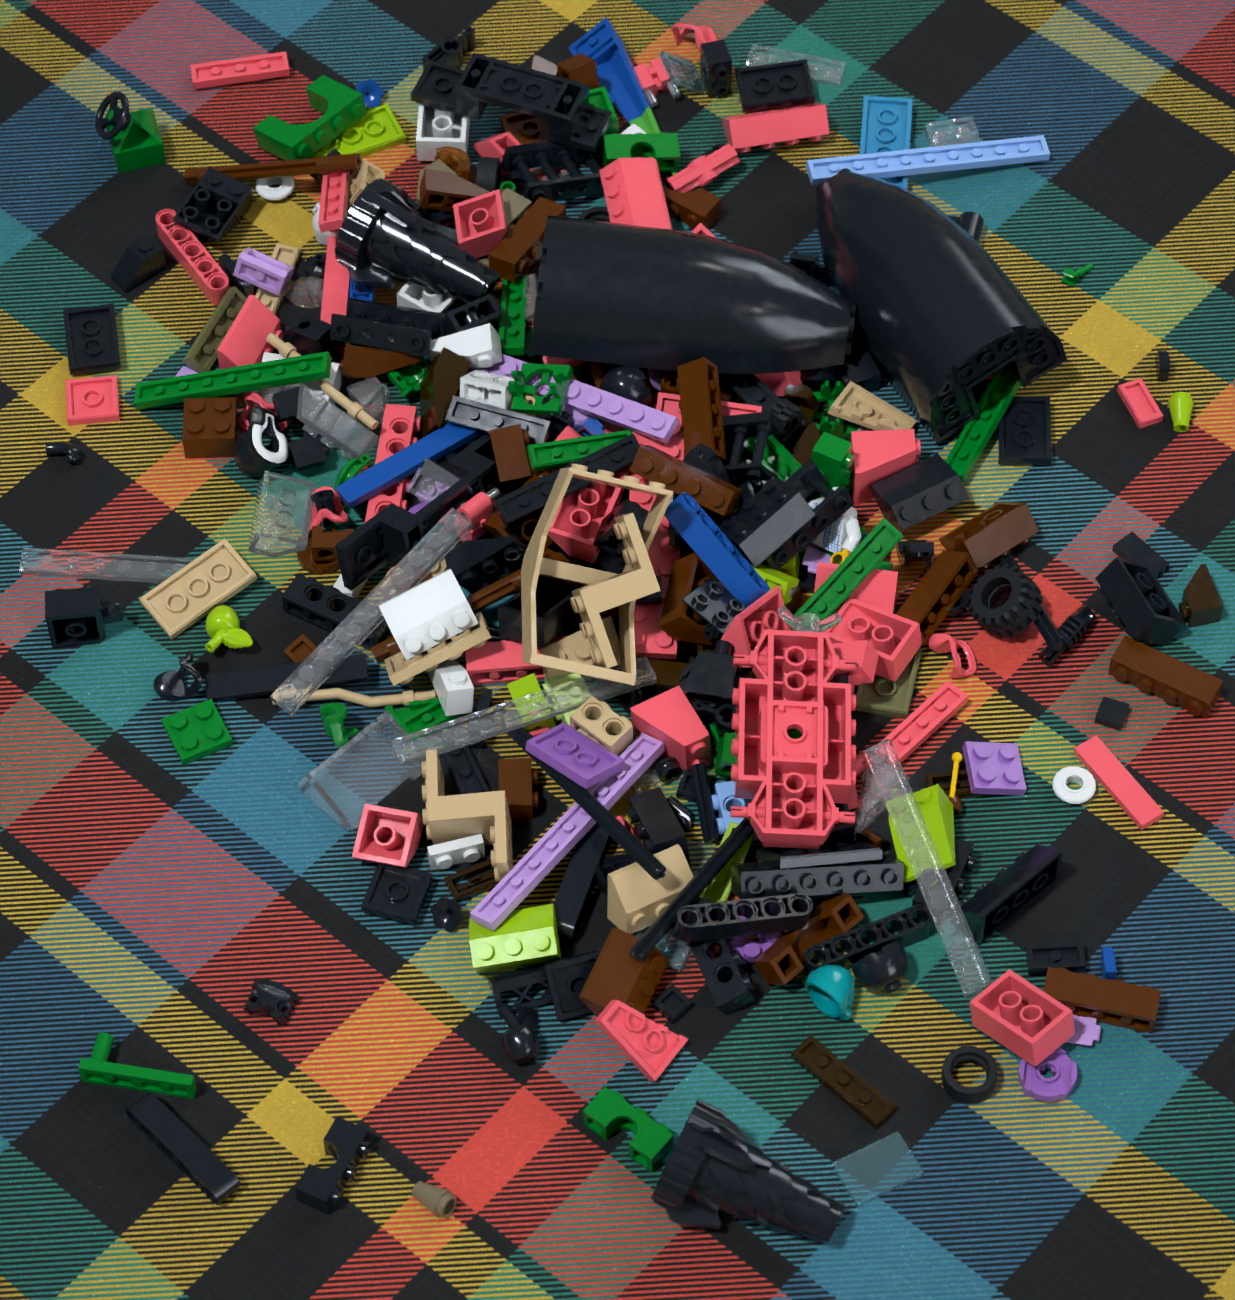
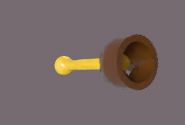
(957, 804)

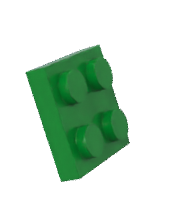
(197, 732)

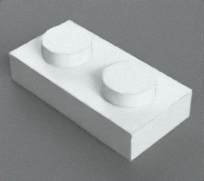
(456, 851)

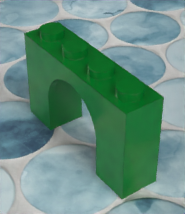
(292, 142)

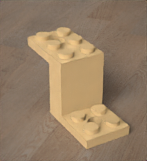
(614, 590)
(466, 815)

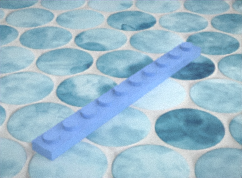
(933, 159)

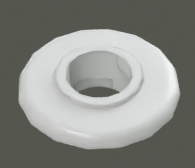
(286, 188)
(1077, 775)

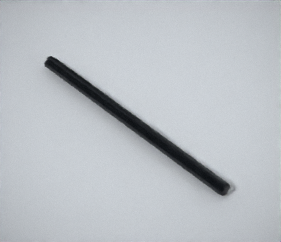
(597, 812)
(692, 890)

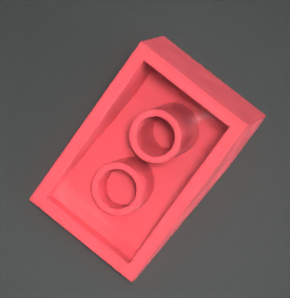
(890, 635)

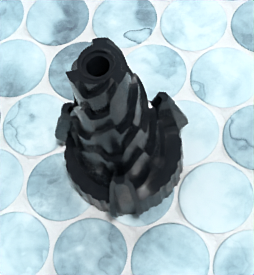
(391, 239)
(723, 1171)

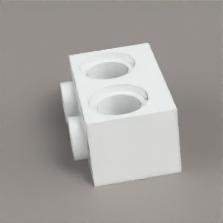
(487, 388)

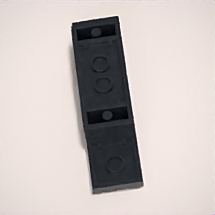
(517, 88)
(396, 531)

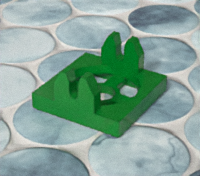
(519, 387)
(836, 427)

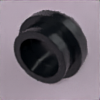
(632, 699)

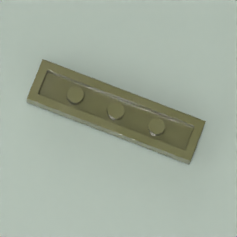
(204, 349)

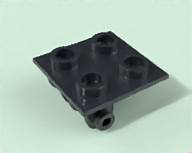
(715, 606)

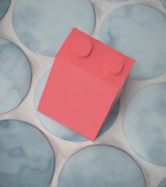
(880, 456)
(675, 723)

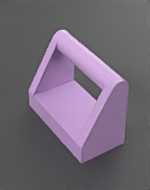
(263, 271)

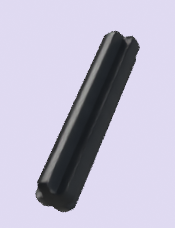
(704, 803)

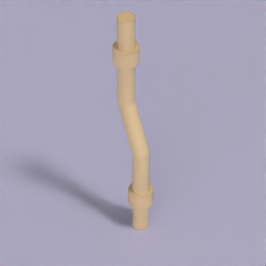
(353, 409)
(368, 701)

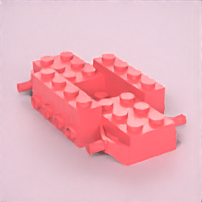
(789, 777)

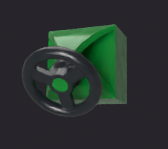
(131, 135)

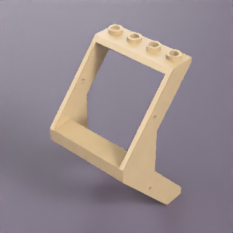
(536, 565)

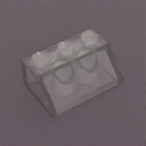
(333, 425)
(281, 515)

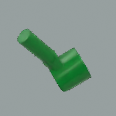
(1071, 276)

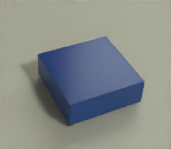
(1108, 963)

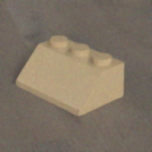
(637, 898)

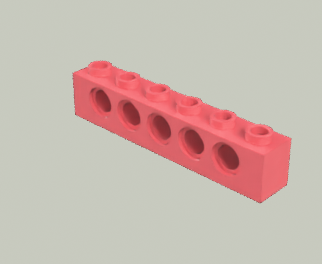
(397, 433)

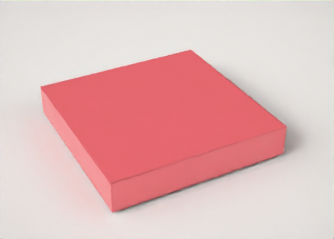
(92, 400)

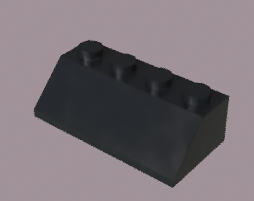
(1011, 891)

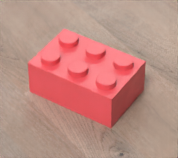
(1022, 1017)

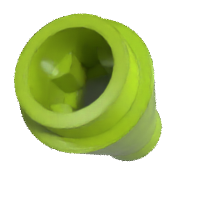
(1180, 410)

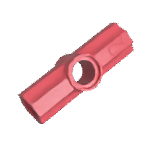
(703, 170)

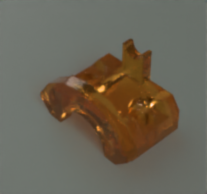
(456, 160)

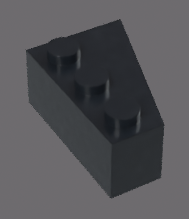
(656, 822)

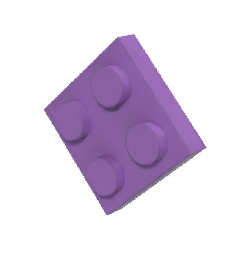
(994, 768)

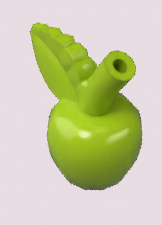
(223, 627)

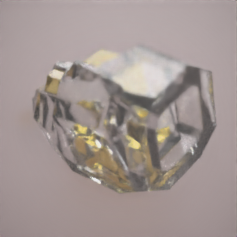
(305, 291)

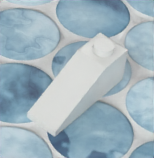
(478, 345)
(453, 687)

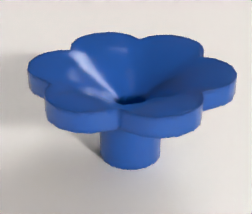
(374, 95)

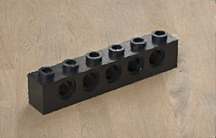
(764, 880)

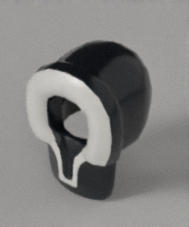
(249, 452)

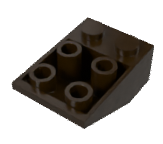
(438, 388)

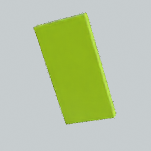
(369, 135)

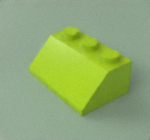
(521, 940)

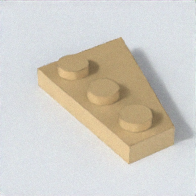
(868, 410)

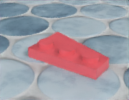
(644, 1042)

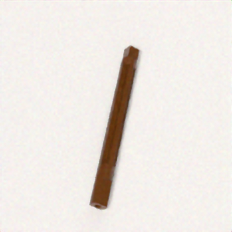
(317, 165)
(477, 602)

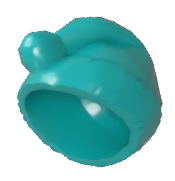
(832, 990)

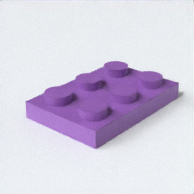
(575, 755)

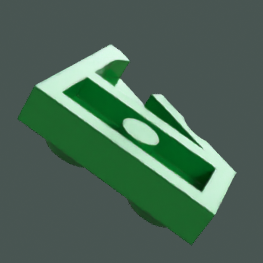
(420, 715)

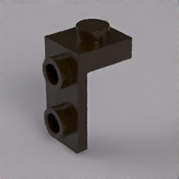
(805, 400)

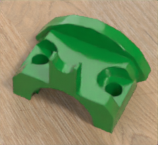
(409, 379)
(332, 718)

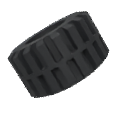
(1016, 612)

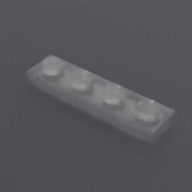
(820, 68)

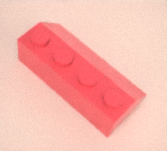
(775, 126)
(635, 193)
(582, 516)

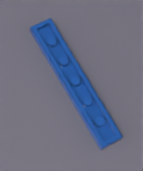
(404, 463)

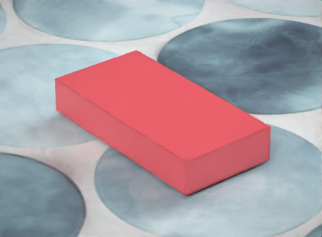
(1140, 403)

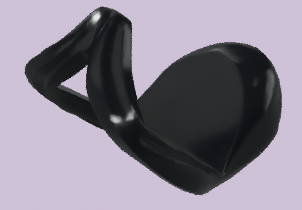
(171, 684)

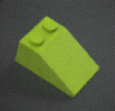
(939, 818)

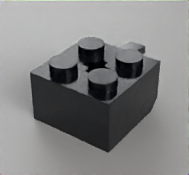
(79, 616)

